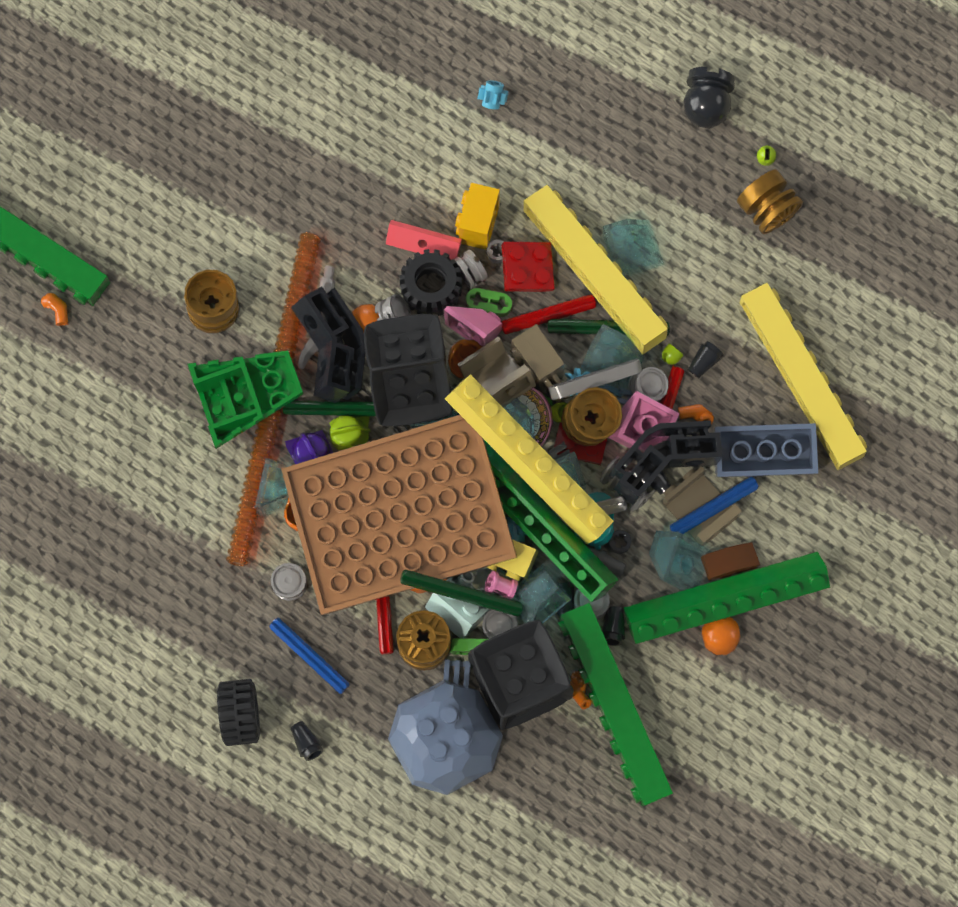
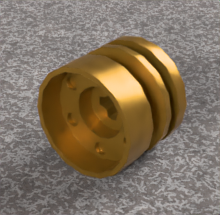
(771, 204)
(209, 288)
(593, 403)
(423, 655)

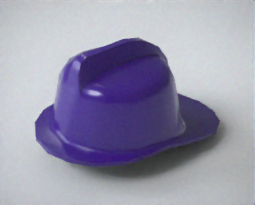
(308, 446)

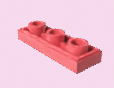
(413, 237)

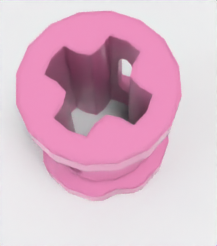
(500, 585)

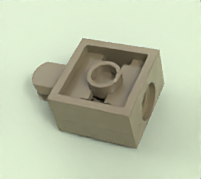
(540, 357)

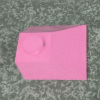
(473, 323)
(638, 416)

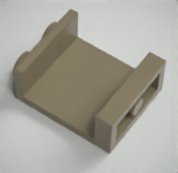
(498, 372)
(691, 495)

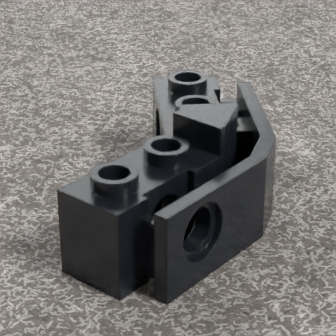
(338, 365)
(677, 451)

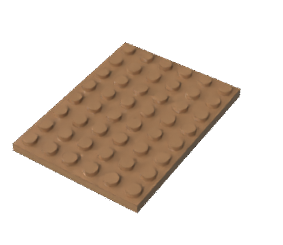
(394, 506)

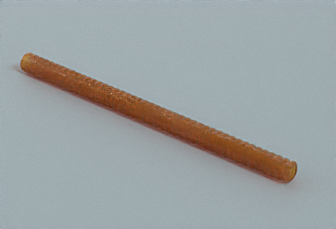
(266, 428)

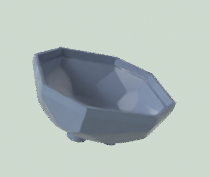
(445, 737)

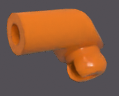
(54, 302)
(697, 412)
(579, 689)

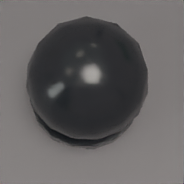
(708, 98)

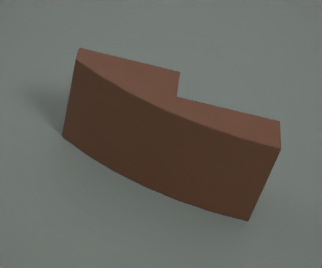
(729, 560)

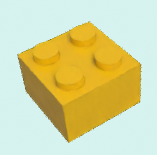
(478, 215)

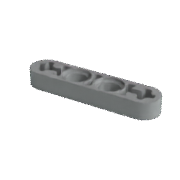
(595, 379)

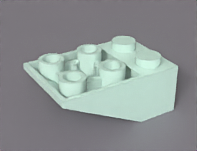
(460, 615)

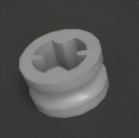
(494, 259)

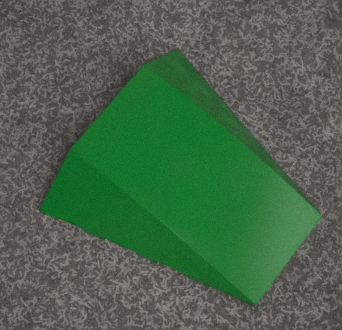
(244, 391)

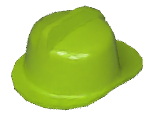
(349, 431)

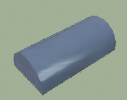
(767, 450)

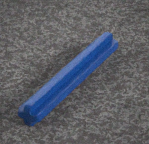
(715, 506)
(309, 655)

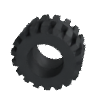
(426, 264)
(238, 712)

